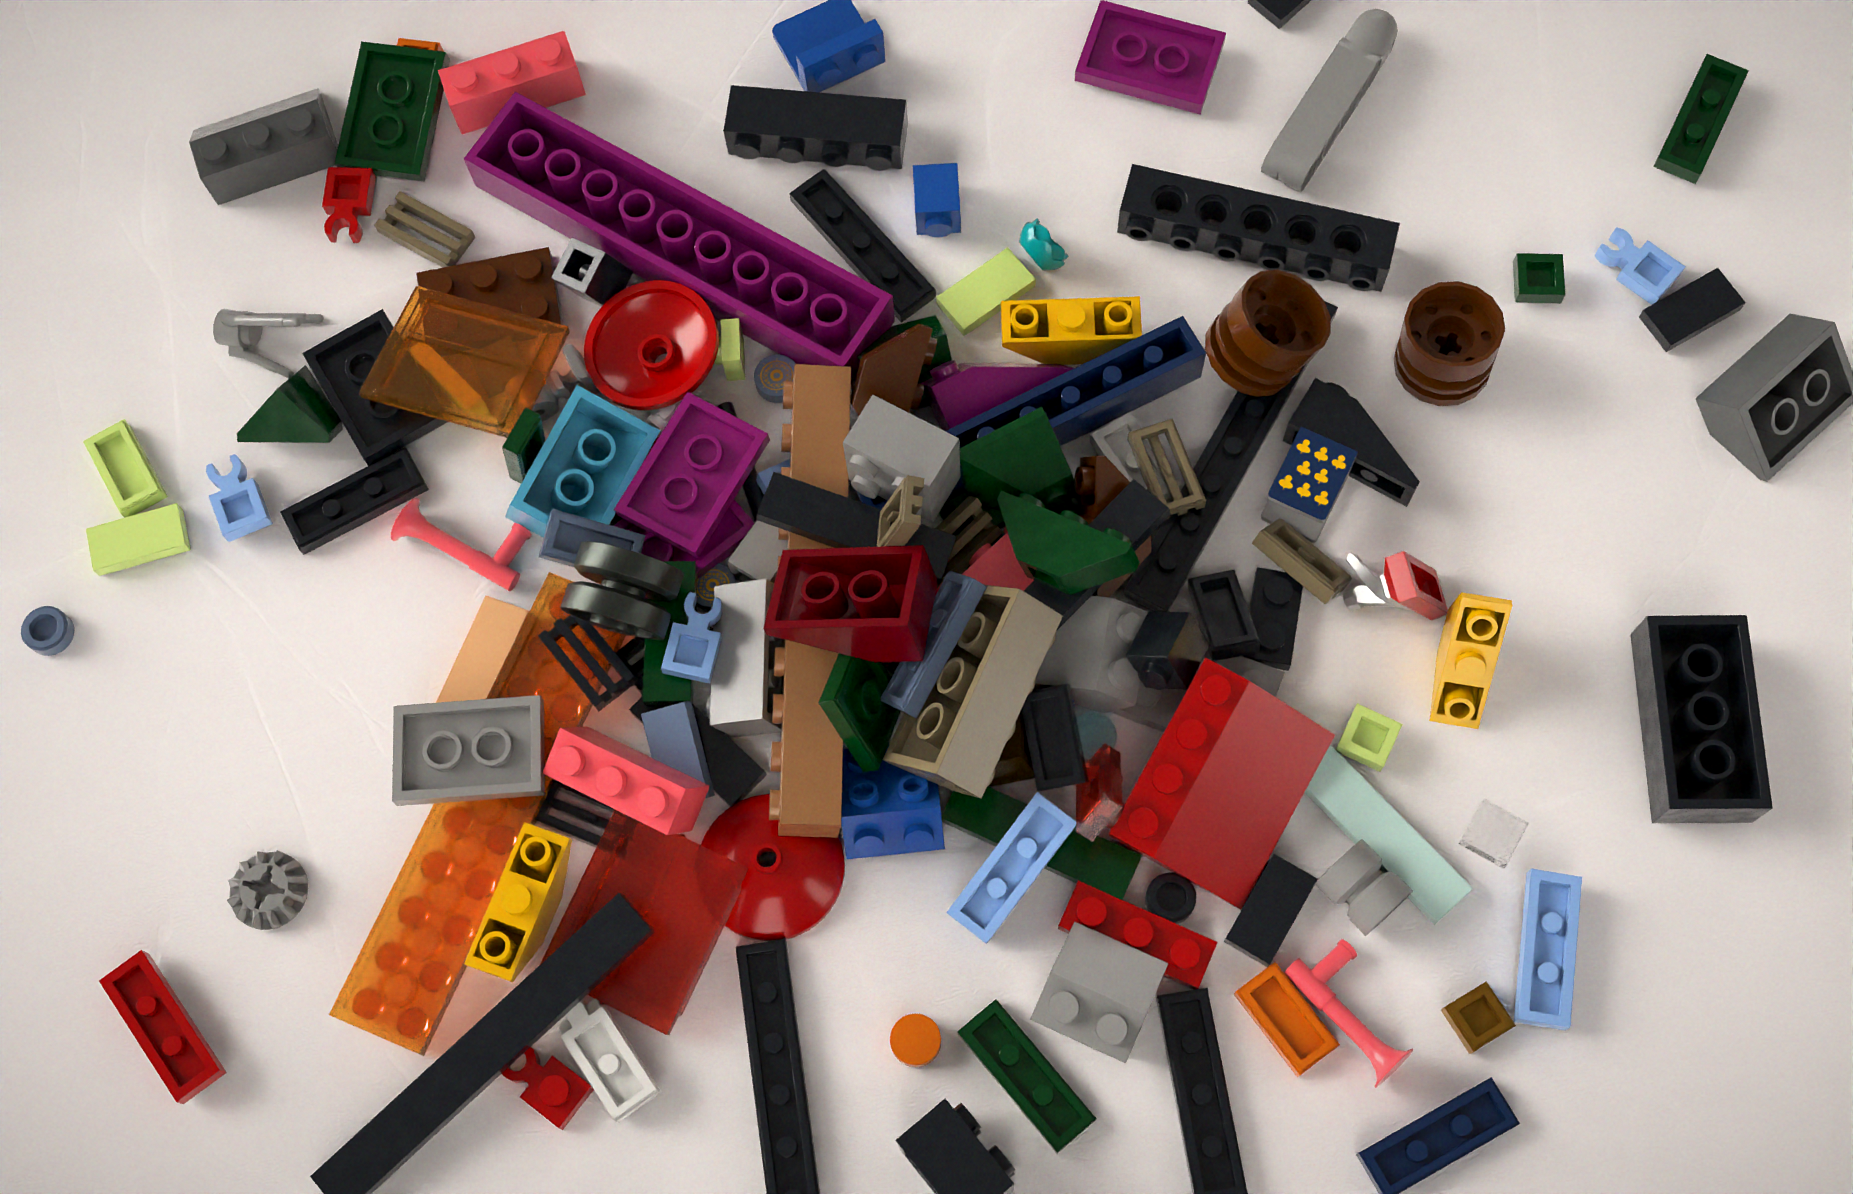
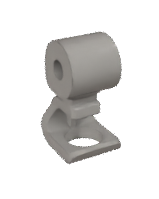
(559, 385)

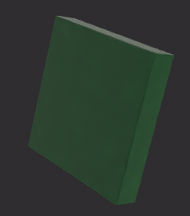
(856, 708)

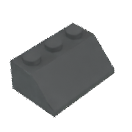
(264, 147)
(1779, 394)

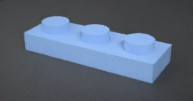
(1012, 867)
(1548, 949)

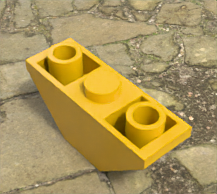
(1069, 328)
(1468, 658)
(522, 904)

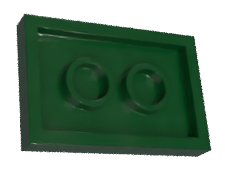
(392, 110)

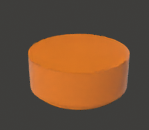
(915, 1040)

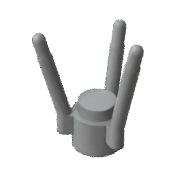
(244, 329)

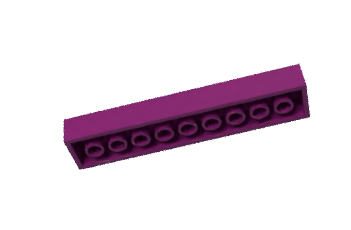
(678, 235)

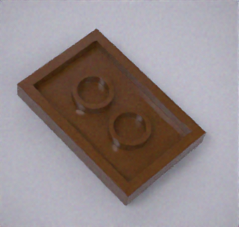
(509, 282)

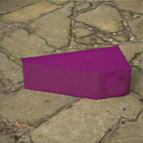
(973, 388)

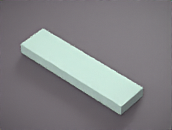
(1368, 816)

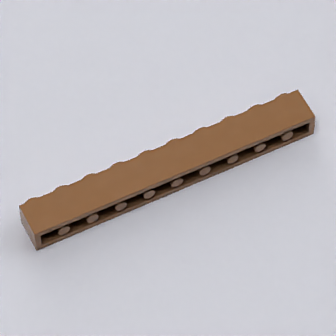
(810, 745)

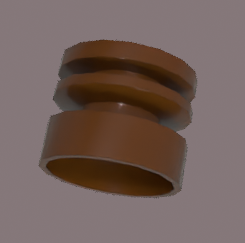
(1267, 333)
(1448, 343)

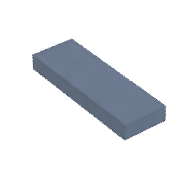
(950, 614)

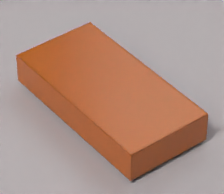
(1286, 1019)

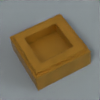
(1478, 1017)

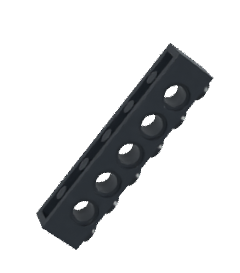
(1278, 217)

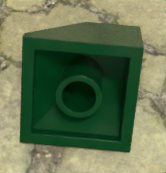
(1017, 461)

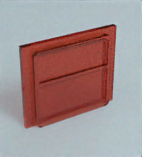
(682, 896)

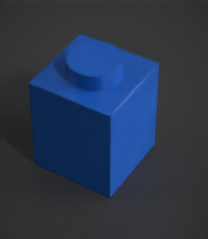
(936, 199)

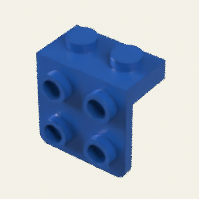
(829, 44)
(888, 811)

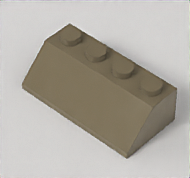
(977, 693)

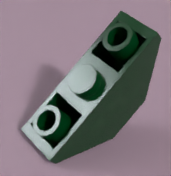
(1062, 546)

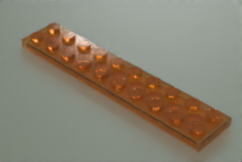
(459, 856)

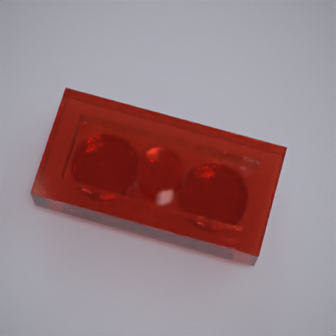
(1100, 799)

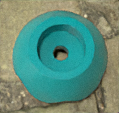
(1041, 247)

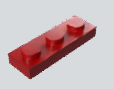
(1180, 947)
(162, 1027)

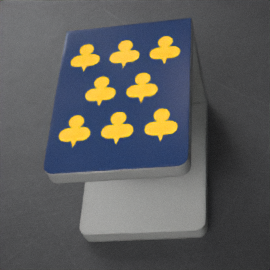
(1309, 483)

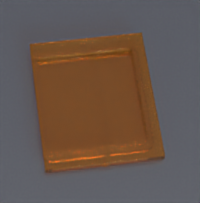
(464, 361)

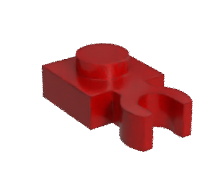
(347, 196)
(551, 1089)

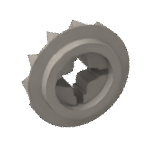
(276, 908)

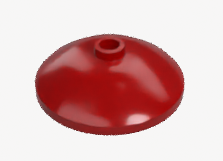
(638, 328)
(793, 891)

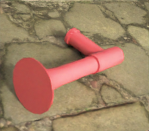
(413, 524)
(1312, 985)

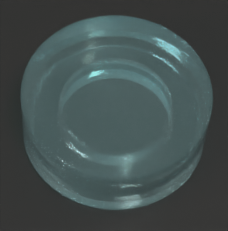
(1095, 731)

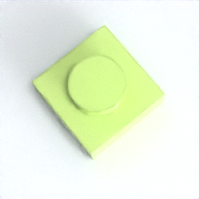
(731, 350)
(1368, 737)

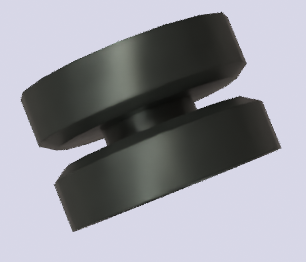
(624, 584)

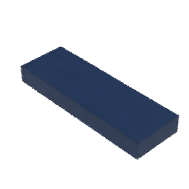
(1438, 1138)

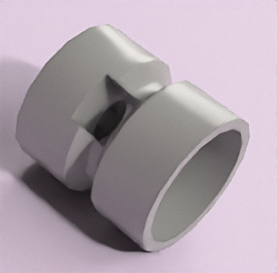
(1362, 885)

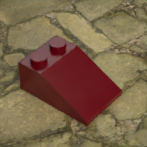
(855, 601)

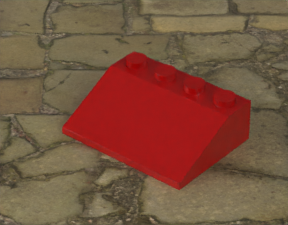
(1222, 783)

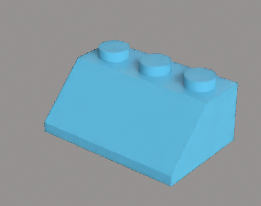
(583, 463)

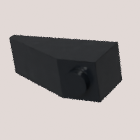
(1339, 417)

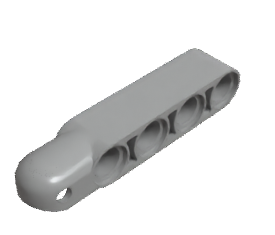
(1331, 99)

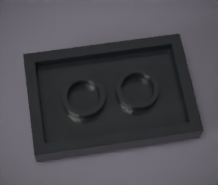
(341, 370)

